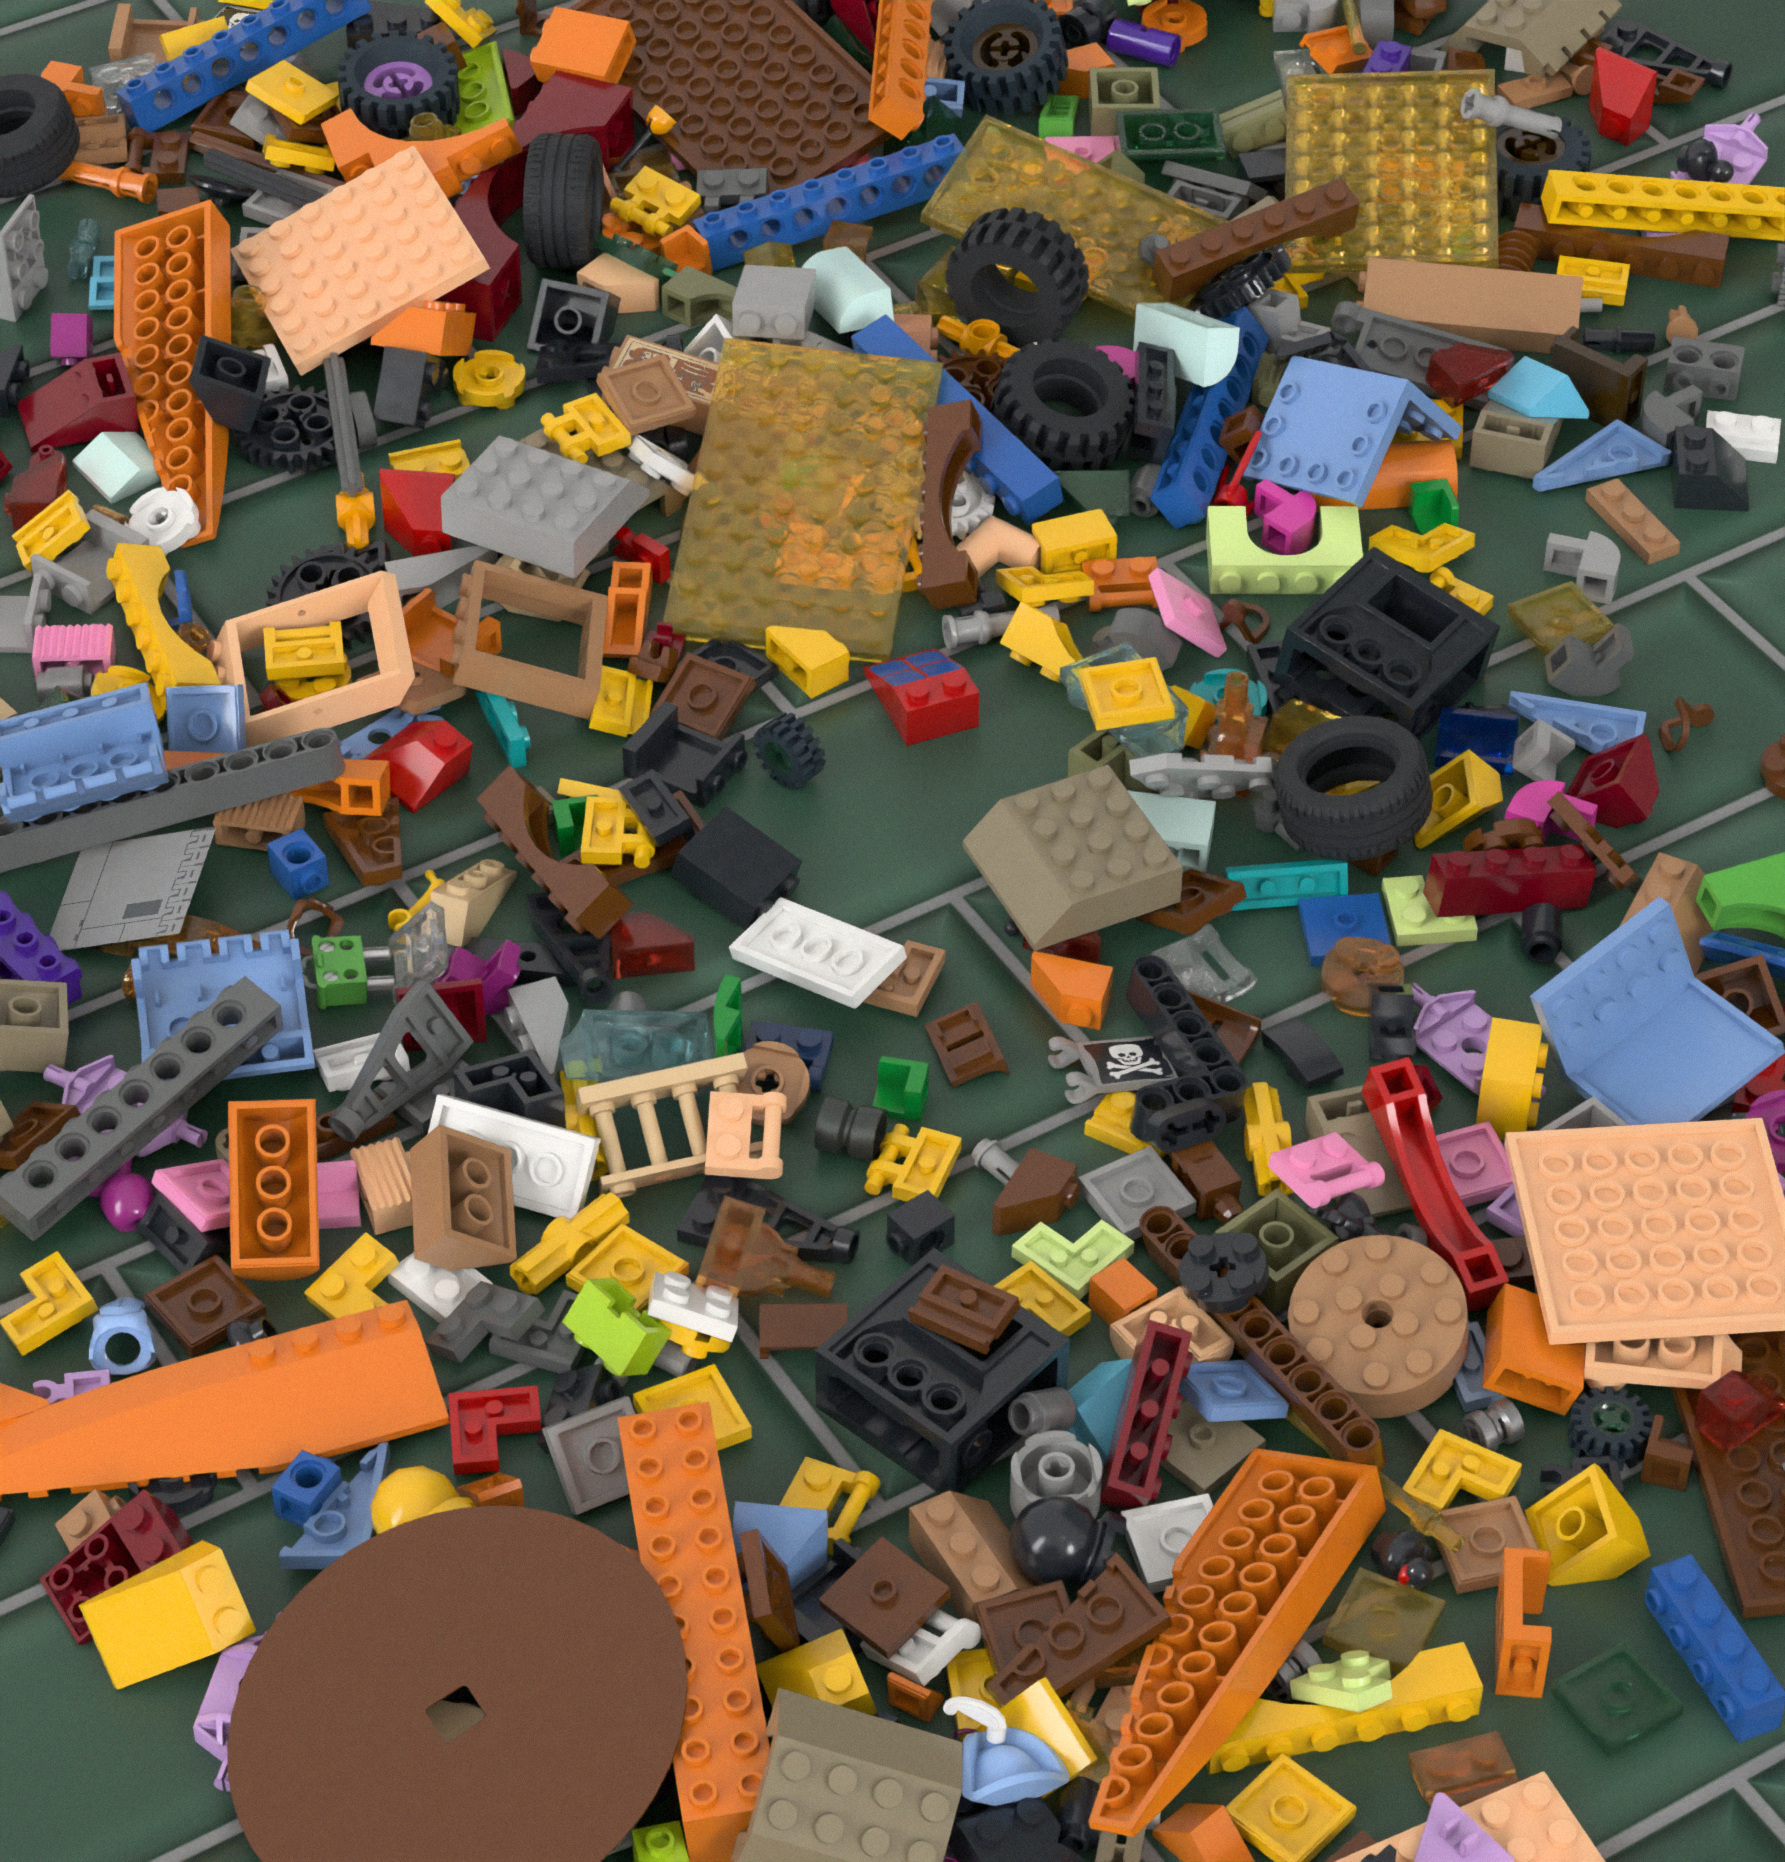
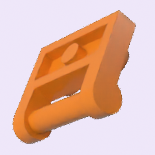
(1120, 582)

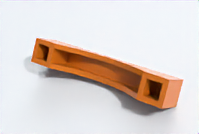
(358, 791)

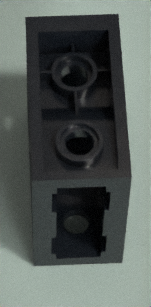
(1391, 641)
(933, 1383)

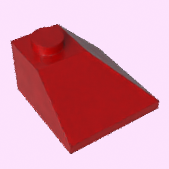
(1621, 96)
(414, 509)
(424, 761)

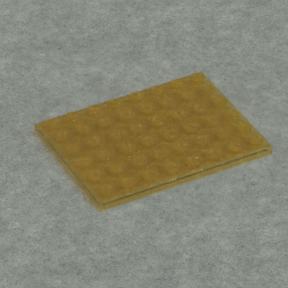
(1408, 159)

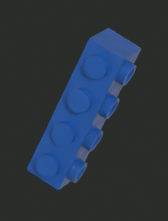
(1715, 1648)

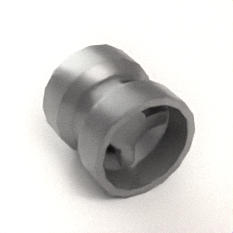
(1494, 1426)
(1296, 1665)

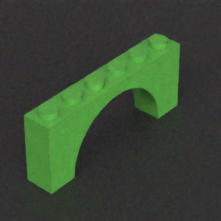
(1746, 896)

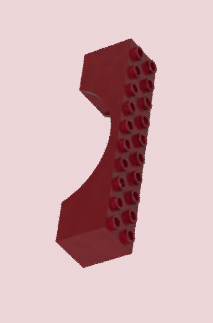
(564, 106)

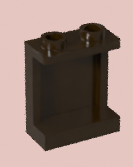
(1604, 384)

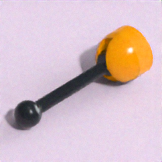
(657, 123)

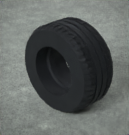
(35, 134)

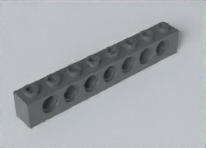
(133, 1128)

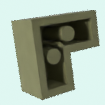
(1104, 749)

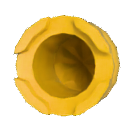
(412, 1495)

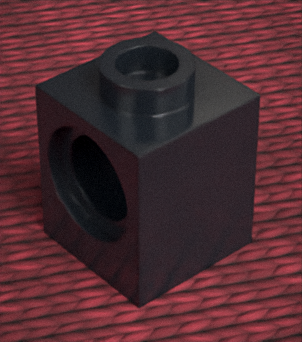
(920, 1227)

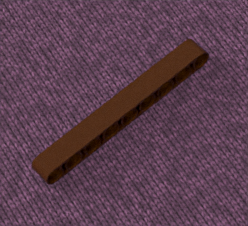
(1275, 1354)

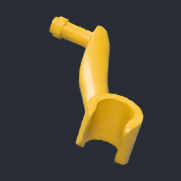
(399, 917)

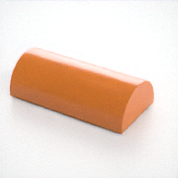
(1401, 466)
(273, 1189)

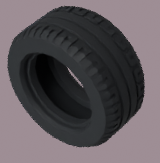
(563, 200)
(1358, 823)

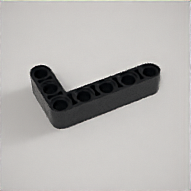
(1187, 1042)

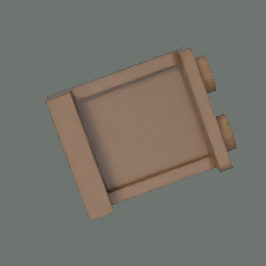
(141, 36)

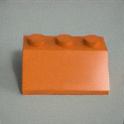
(433, 329)

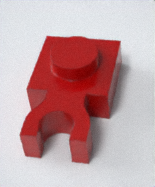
(644, 550)

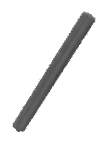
(343, 425)

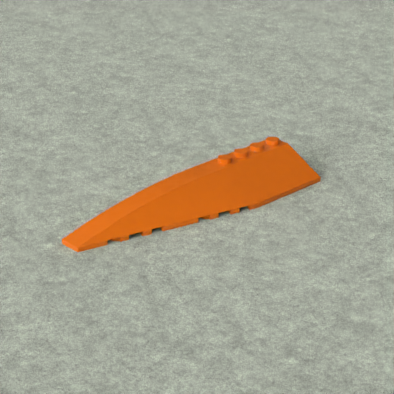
(167, 293)
(234, 1409)
(1236, 1614)

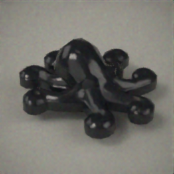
(1348, 1218)

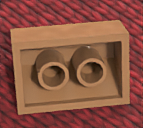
(1678, 884)
(462, 1201)
(966, 1549)

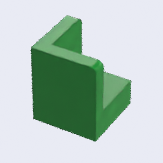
(1432, 505)
(568, 823)
(902, 1087)

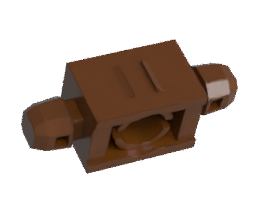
(1209, 1181)

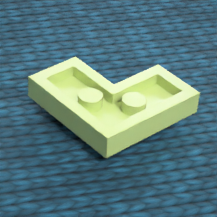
(1414, 919)
(1073, 1262)
(1347, 1684)

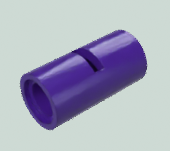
(1143, 44)

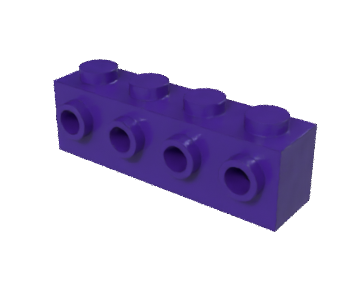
(30, 954)

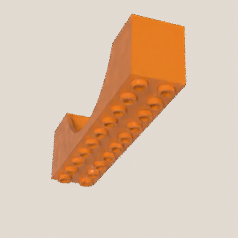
(693, 1558)

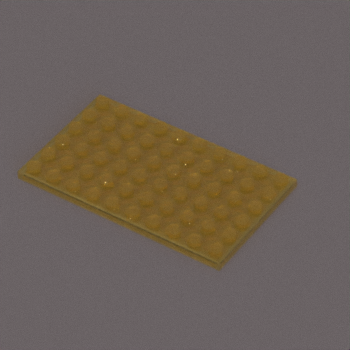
(804, 497)

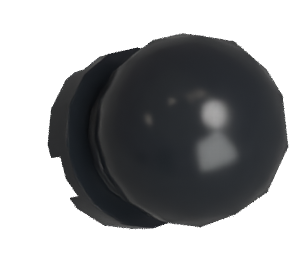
(1063, 1541)

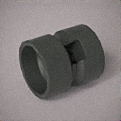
(845, 1128)

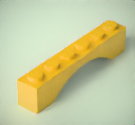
(139, 581)
(1049, 643)
(1431, 1690)

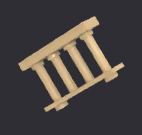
(642, 1093)

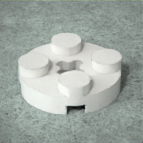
(177, 509)

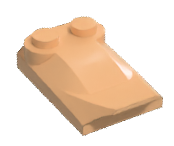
(1661, 1361)

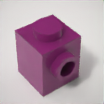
(71, 338)

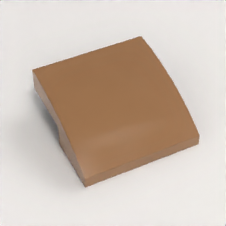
(102, 139)

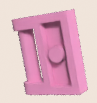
(1325, 1169)

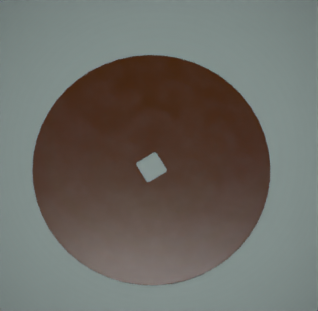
(546, 1632)

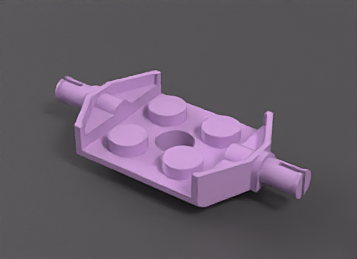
(1738, 146)
(1449, 1027)
(102, 1075)
(215, 1713)

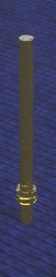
(1423, 1516)

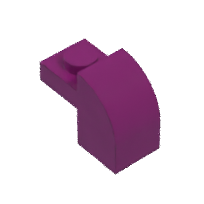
(496, 973)

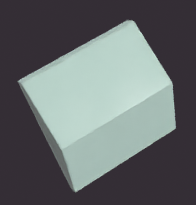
(117, 464)

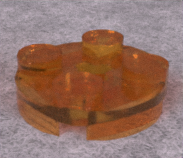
(1353, 955)

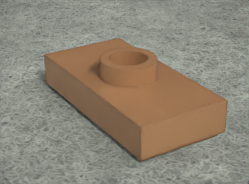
(1535, 91)

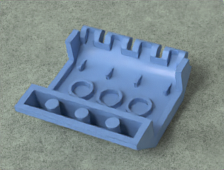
(80, 753)
(178, 988)

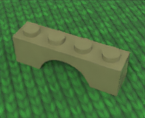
(696, 297)

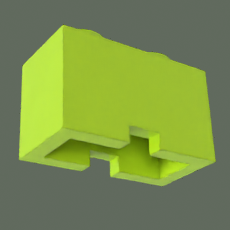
(614, 1329)

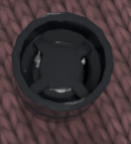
(1087, 22)

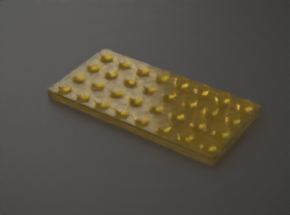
(1091, 202)

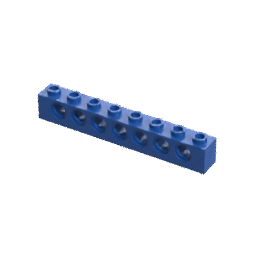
(232, 65)
(856, 192)
(1194, 454)

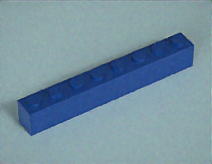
(1005, 462)

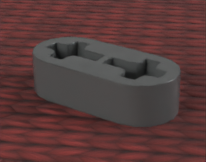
(363, 420)

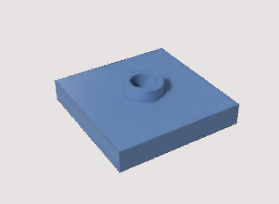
(206, 718)
(1231, 1392)

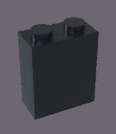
(736, 868)

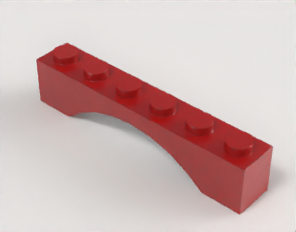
(1406, 1128)

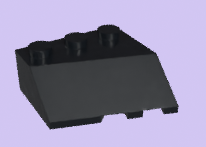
(389, 17)

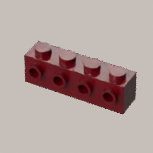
(1508, 880)
(1145, 1416)

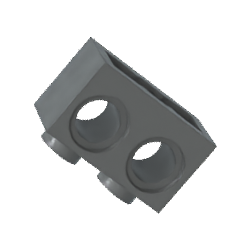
(1707, 365)

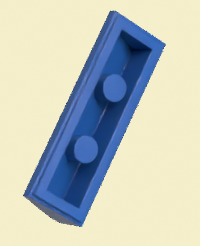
(1728, 948)

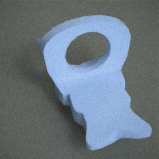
(123, 1316)

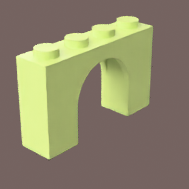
(1244, 568)

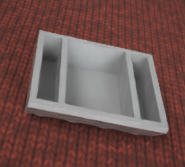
(538, 506)

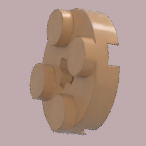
(788, 1072)

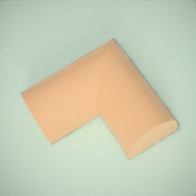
(1001, 542)
(1174, 1309)

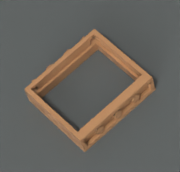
(521, 680)

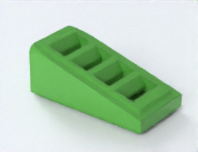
(1059, 116)

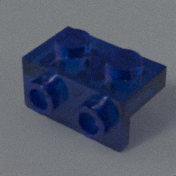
(1483, 732)

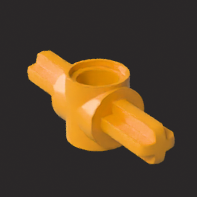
(977, 335)
(356, 516)

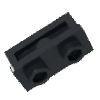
(578, 1392)

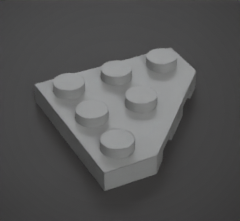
(1213, 776)

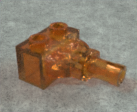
(1237, 730)
(753, 1257)

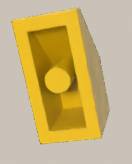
(808, 658)

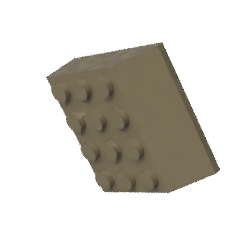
(1074, 858)

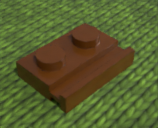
(964, 1309)

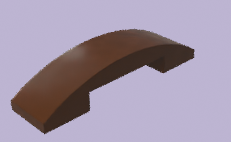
(1674, 88)

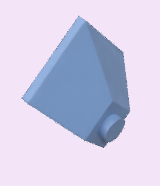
(793, 1532)

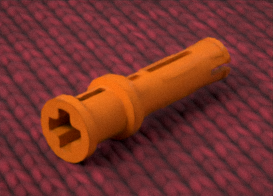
(119, 181)

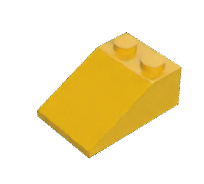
(168, 1615)

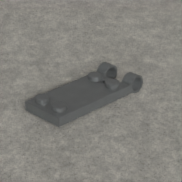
(1398, 345)

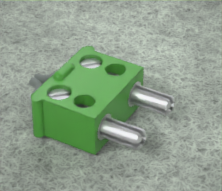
(341, 970)

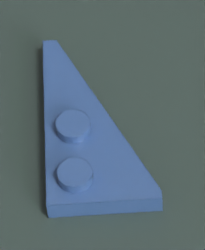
(1606, 454)
(1589, 724)
(343, 1518)

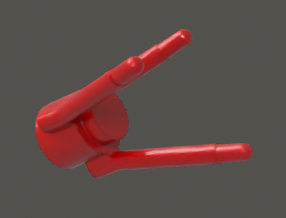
(1234, 493)

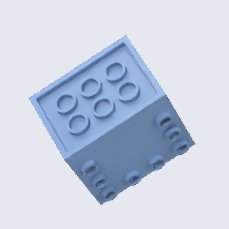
(1335, 427)
(1646, 1031)

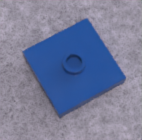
(1335, 917)

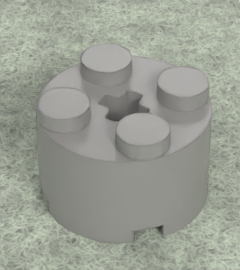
(1055, 1466)

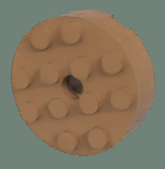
(1389, 1285)

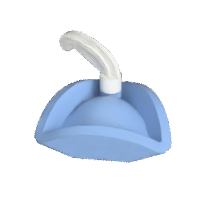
(1004, 1760)

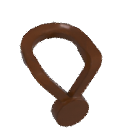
(1237, 611)
(1698, 716)
(321, 906)

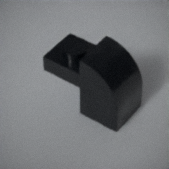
(1390, 1021)

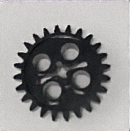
(1241, 283)
(277, 440)
(314, 575)

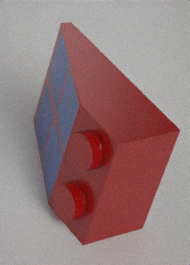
(925, 695)

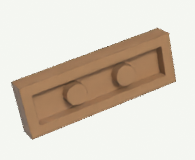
(1632, 521)

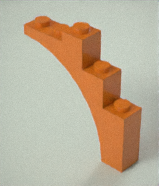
(448, 159)

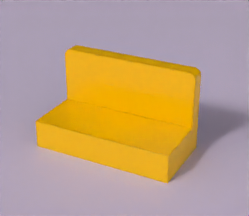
(1074, 539)

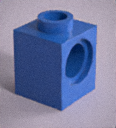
(298, 864)
(304, 1487)

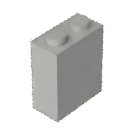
(774, 302)

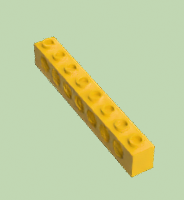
(1664, 204)

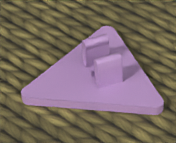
(1456, 1837)

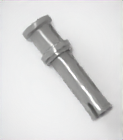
(1498, 111)
(981, 626)

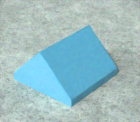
(1538, 392)
(1098, 1404)

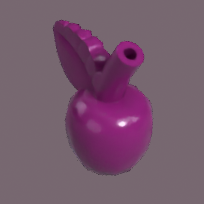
(125, 1198)

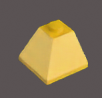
(1460, 795)
(1587, 1530)
(821, 1671)

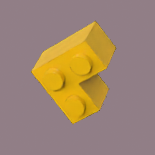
(1511, 1076)

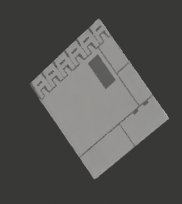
(131, 889)

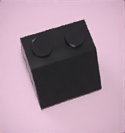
(572, 315)
(229, 382)
(1707, 471)

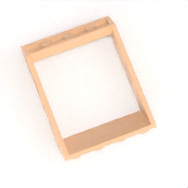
(370, 593)

